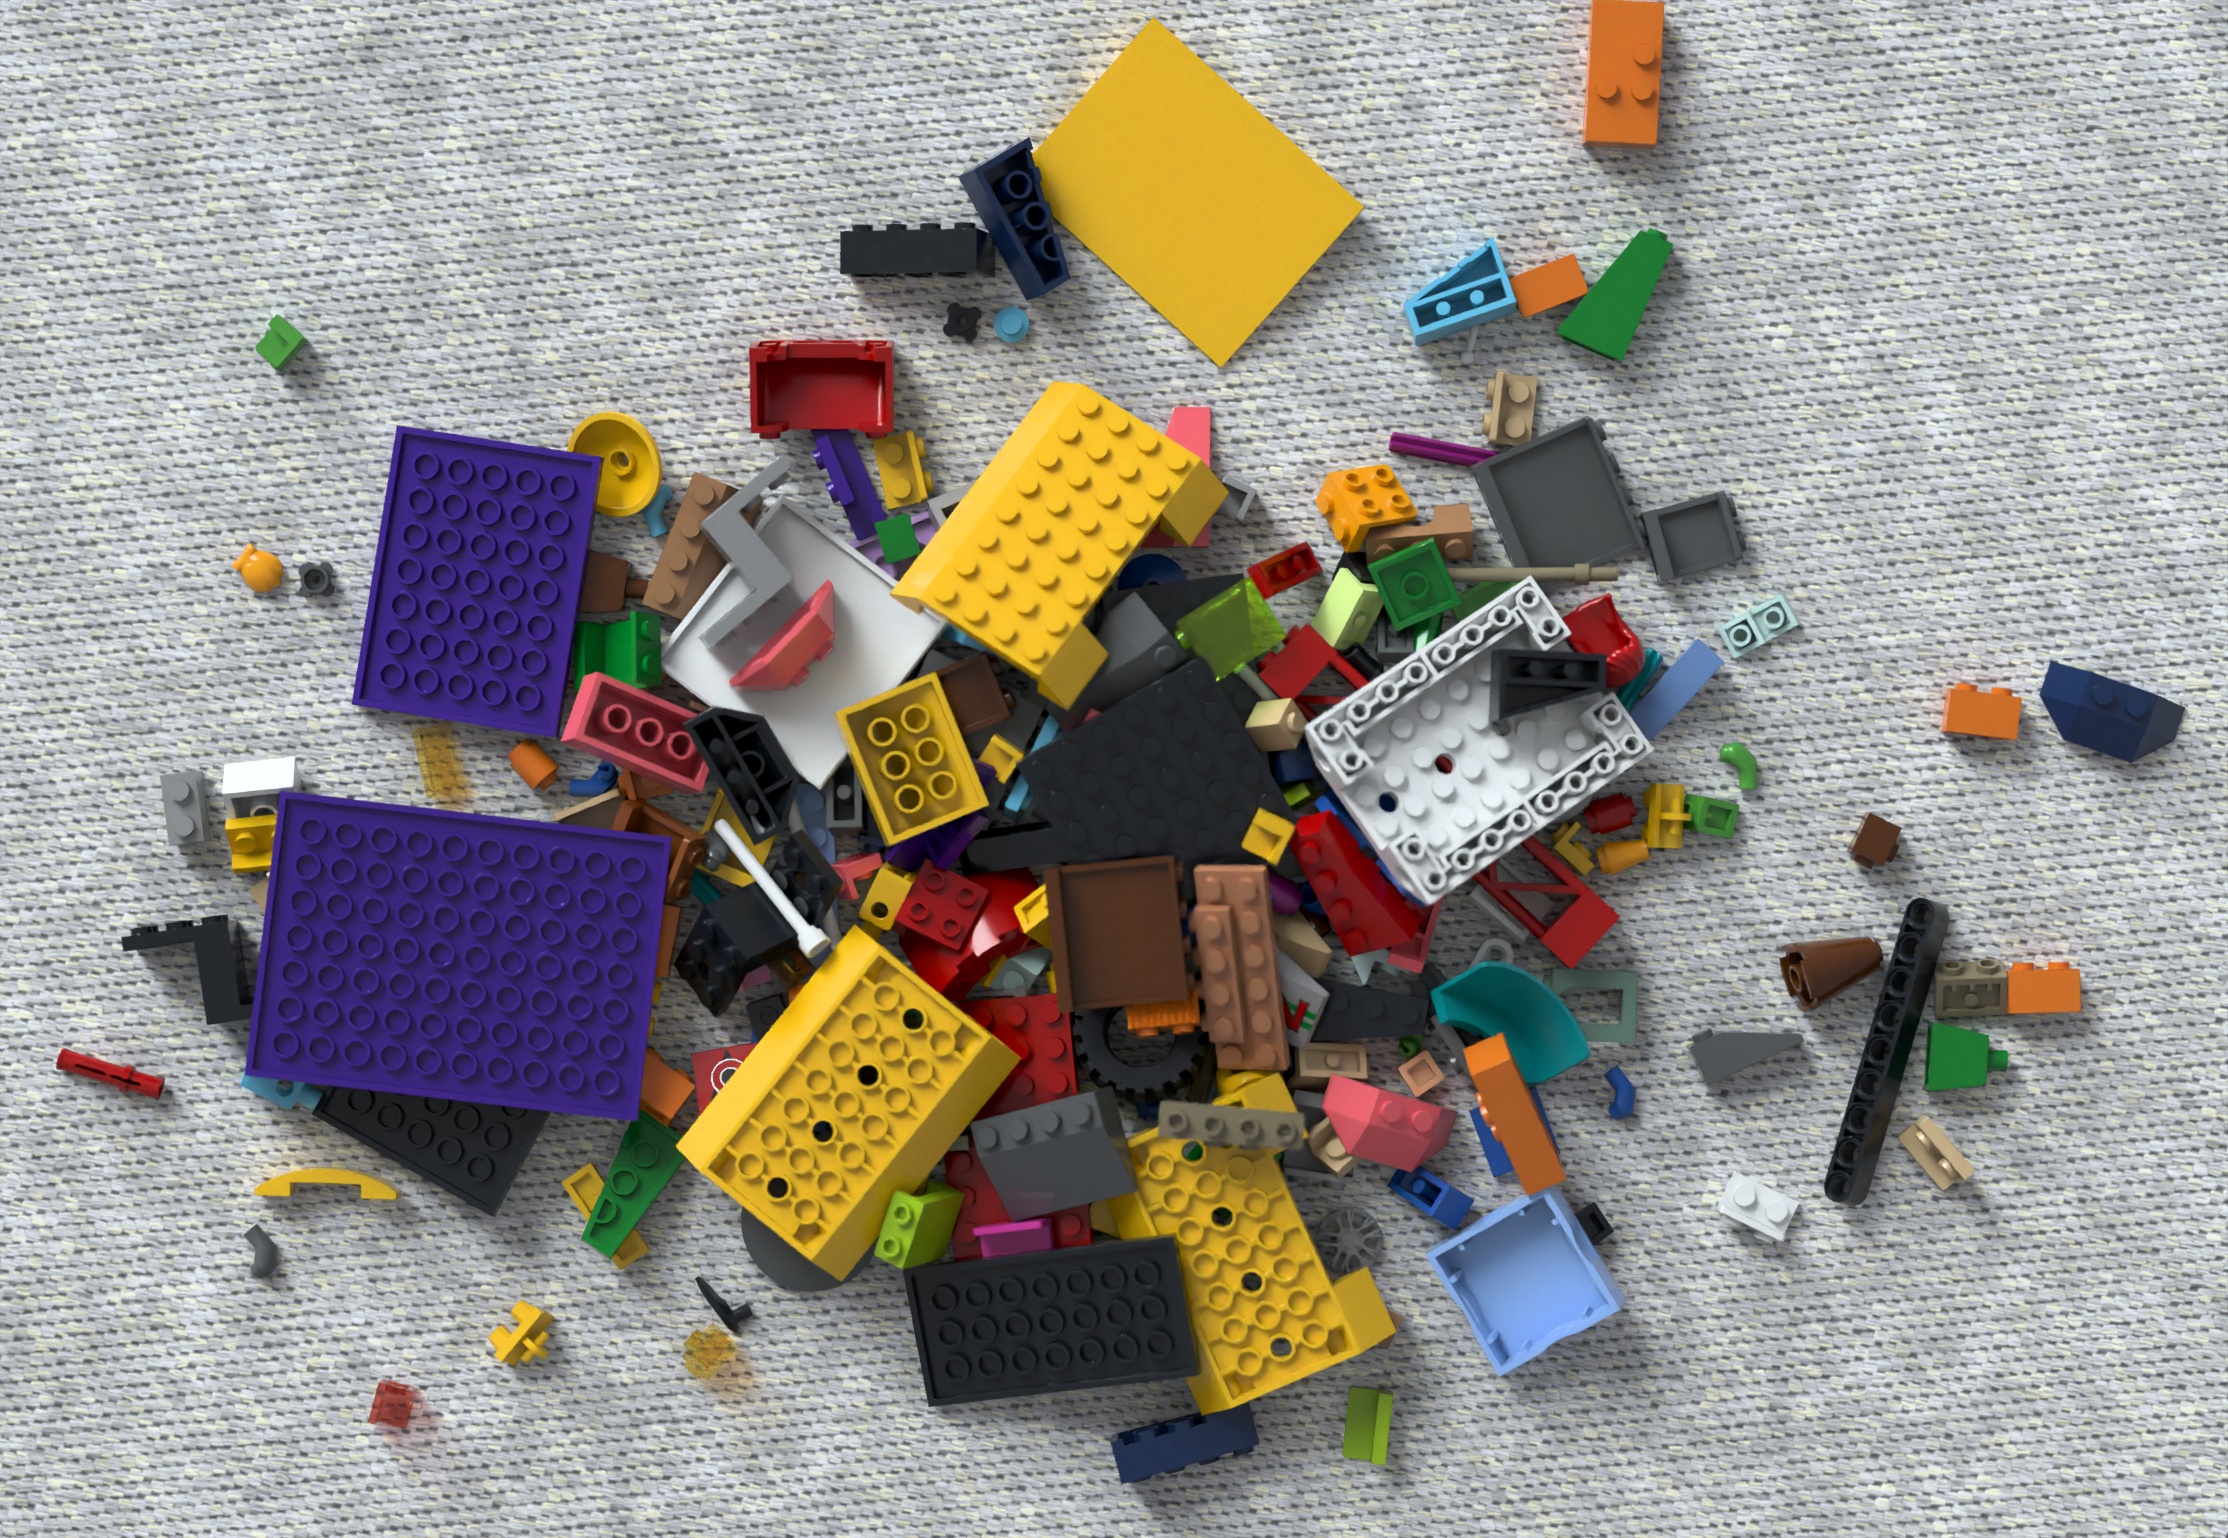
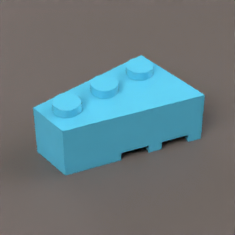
(1462, 298)

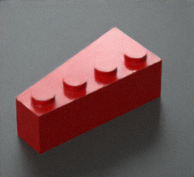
(1350, 888)

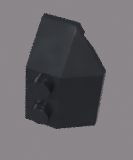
(747, 767)

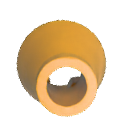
(1621, 855)

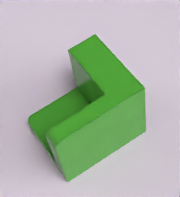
(281, 343)

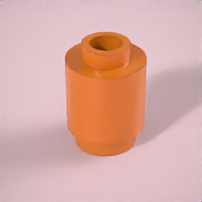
(533, 764)

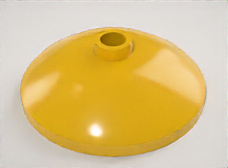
(623, 486)

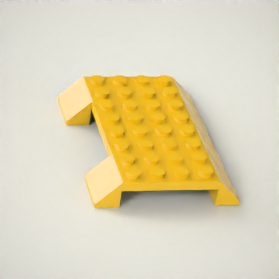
(1055, 530)

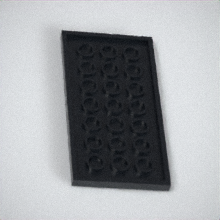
(1052, 1320)

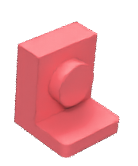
(855, 868)

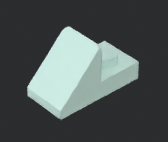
(1364, 964)
(1021, 969)

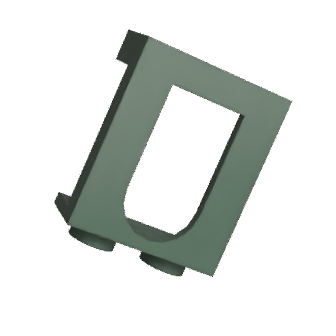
(1626, 981)

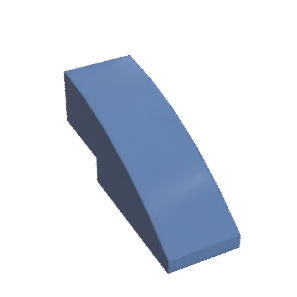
(1675, 688)

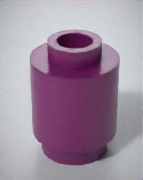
(1285, 894)

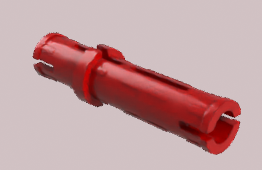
(123, 1077)

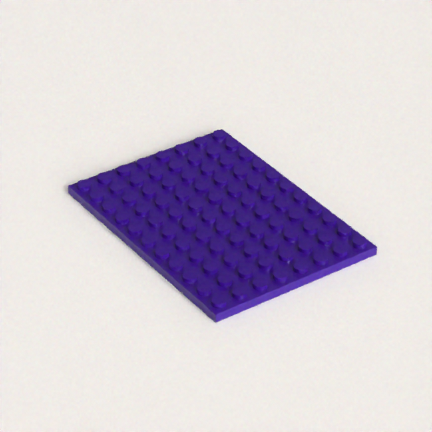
(458, 956)

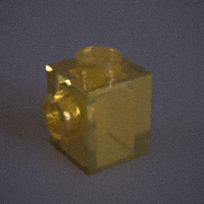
(708, 1351)

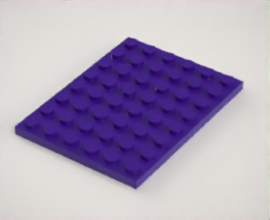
(477, 581)

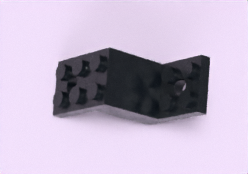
(749, 930)
(218, 960)

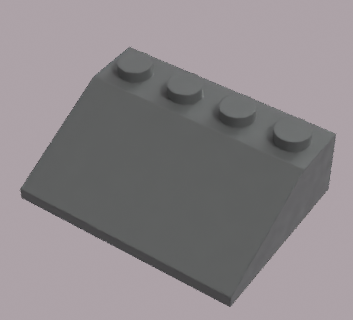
(1056, 1154)

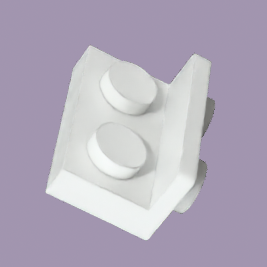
(1757, 1207)

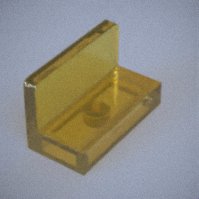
(438, 760)

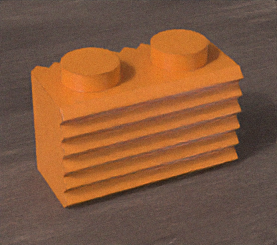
(1175, 1015)

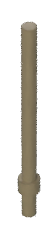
(1580, 574)

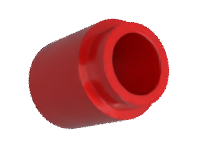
(1610, 813)

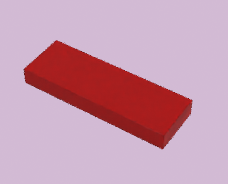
(1285, 570)

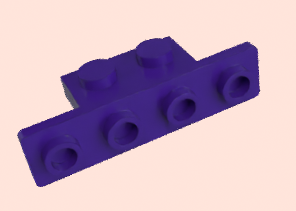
(848, 480)
(946, 840)

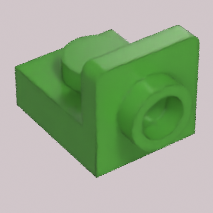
(1710, 816)

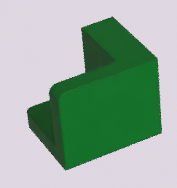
(897, 538)

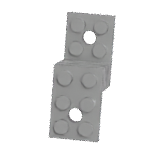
(746, 554)

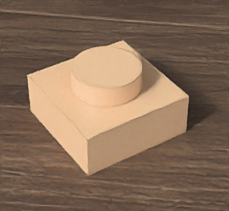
(1420, 1072)

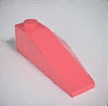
(1192, 431)

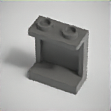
(1693, 536)

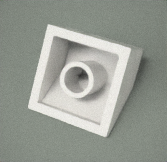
(255, 786)

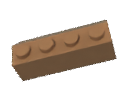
(688, 558)

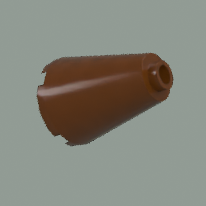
(1827, 968)

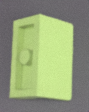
(1347, 611)

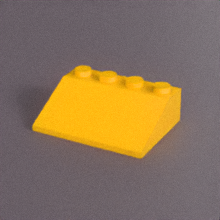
(910, 759)

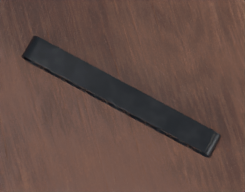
(1881, 1034)

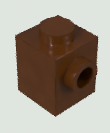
(1874, 841)

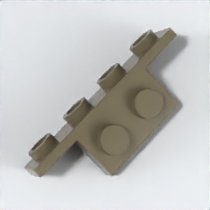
(1231, 1125)

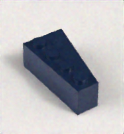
(1182, 1442)

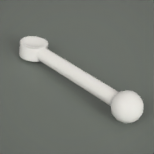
(1468, 356)

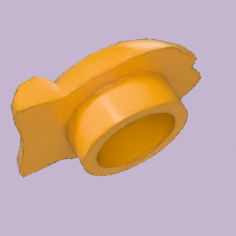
(259, 569)

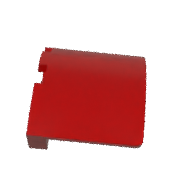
(992, 934)

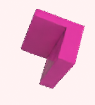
(1015, 1236)

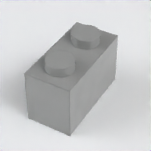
(185, 808)

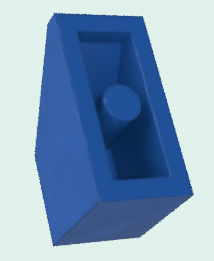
(1432, 1195)

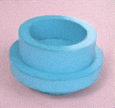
(1011, 324)

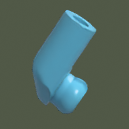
(653, 511)

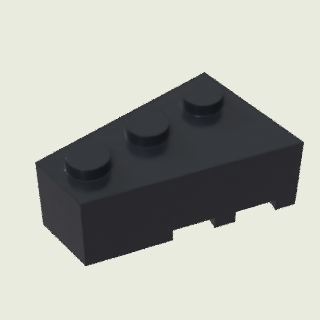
(1538, 679)

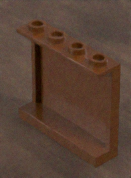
(1118, 933)

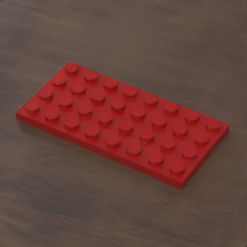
(1043, 1075)

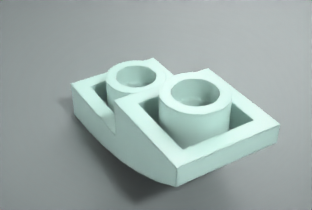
(1758, 625)

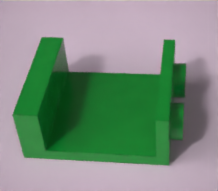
(620, 650)

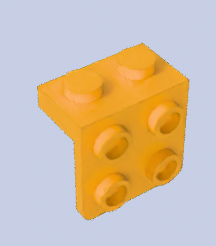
(1362, 500)

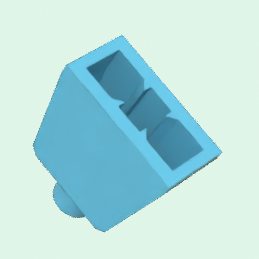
(268, 1088)

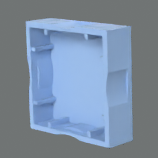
(1526, 1277)

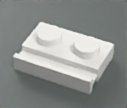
(1534, 902)

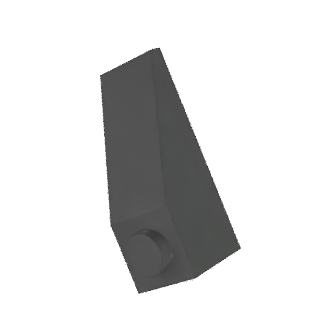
(1729, 1052)

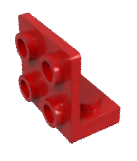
(940, 906)

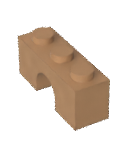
(1449, 527)

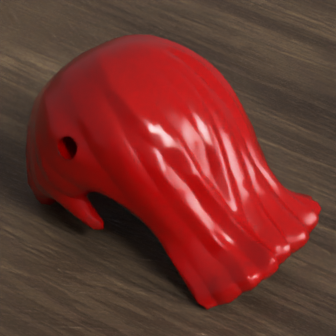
(1601, 630)

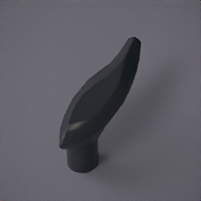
(720, 1306)

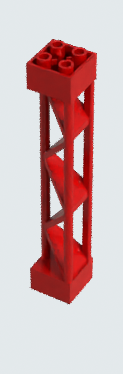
(1572, 929)

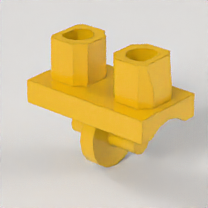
(1665, 815)
(526, 1339)

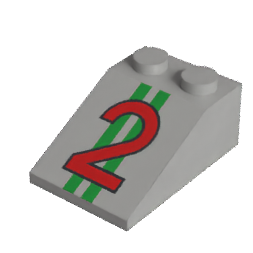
(1301, 1001)

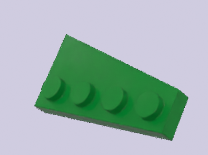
(634, 1182)

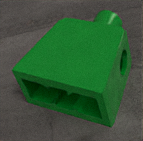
(1959, 1058)

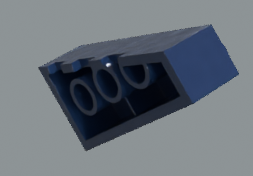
(1017, 217)

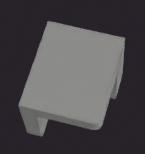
(1238, 500)

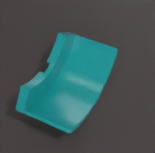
(1510, 1000)

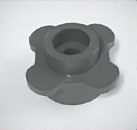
(307, 575)

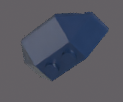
(2108, 713)

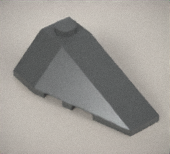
(1138, 656)

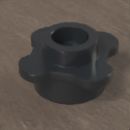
(967, 330)

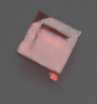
(392, 1403)

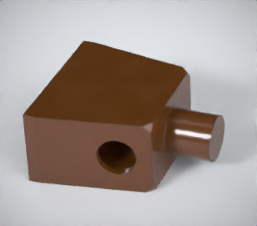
(609, 584)

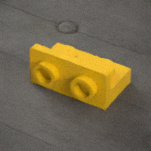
(902, 470)
(251, 842)

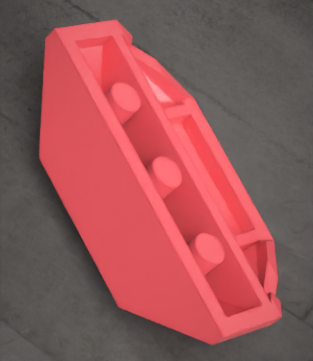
(793, 647)
(1386, 1123)

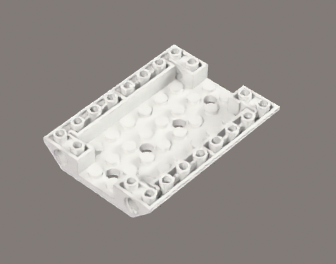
(1498, 785)

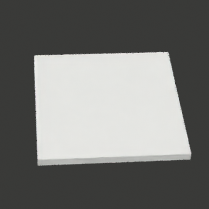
(874, 640)

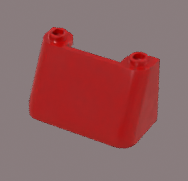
(822, 386)

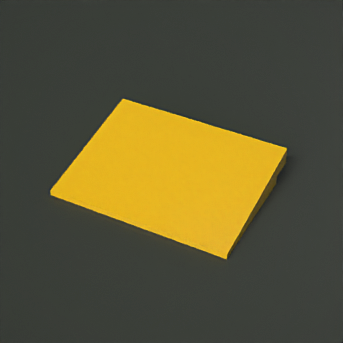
(1190, 192)

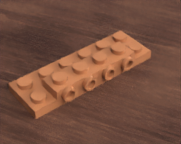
(1239, 967)

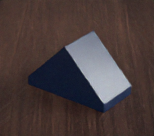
(1291, 766)

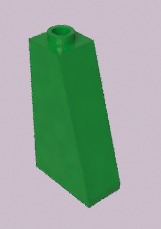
(1615, 304)

